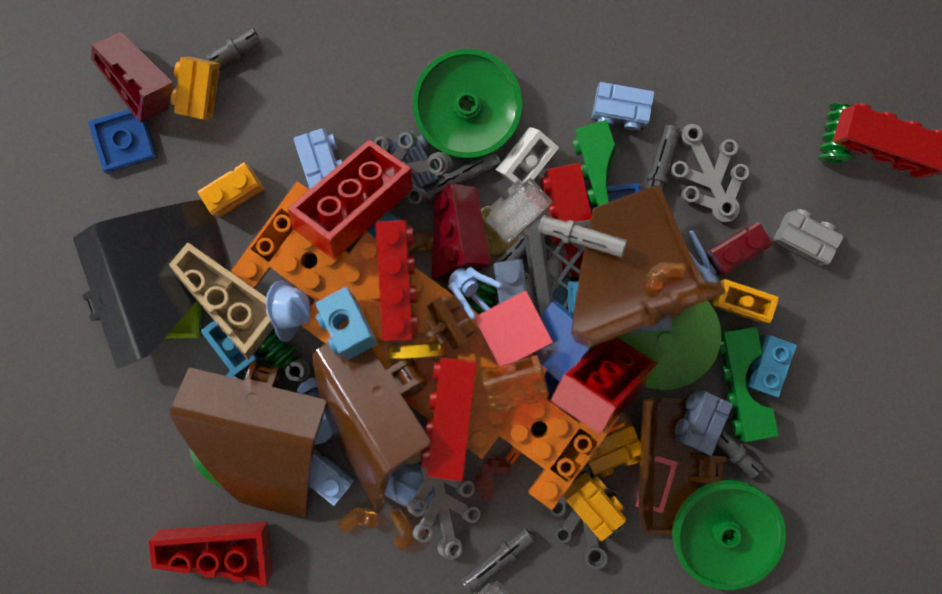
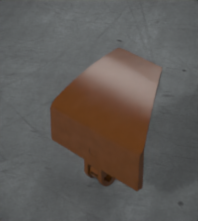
(614, 289)
(370, 414)
(251, 435)
(657, 439)

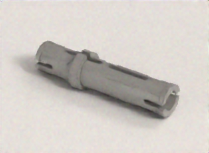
(590, 238)

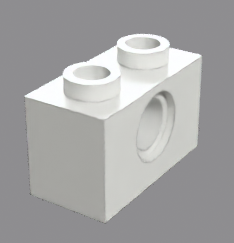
(527, 156)

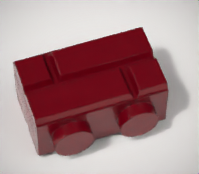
(738, 248)

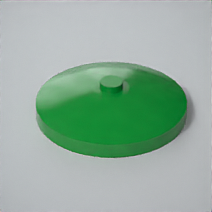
(467, 103)
(728, 535)

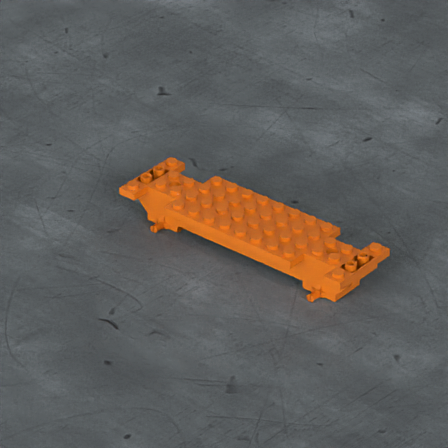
(559, 450)

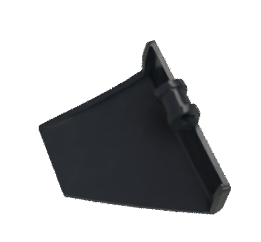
(131, 273)

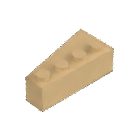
(226, 298)

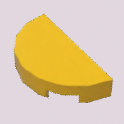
(415, 351)

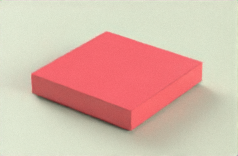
(513, 329)

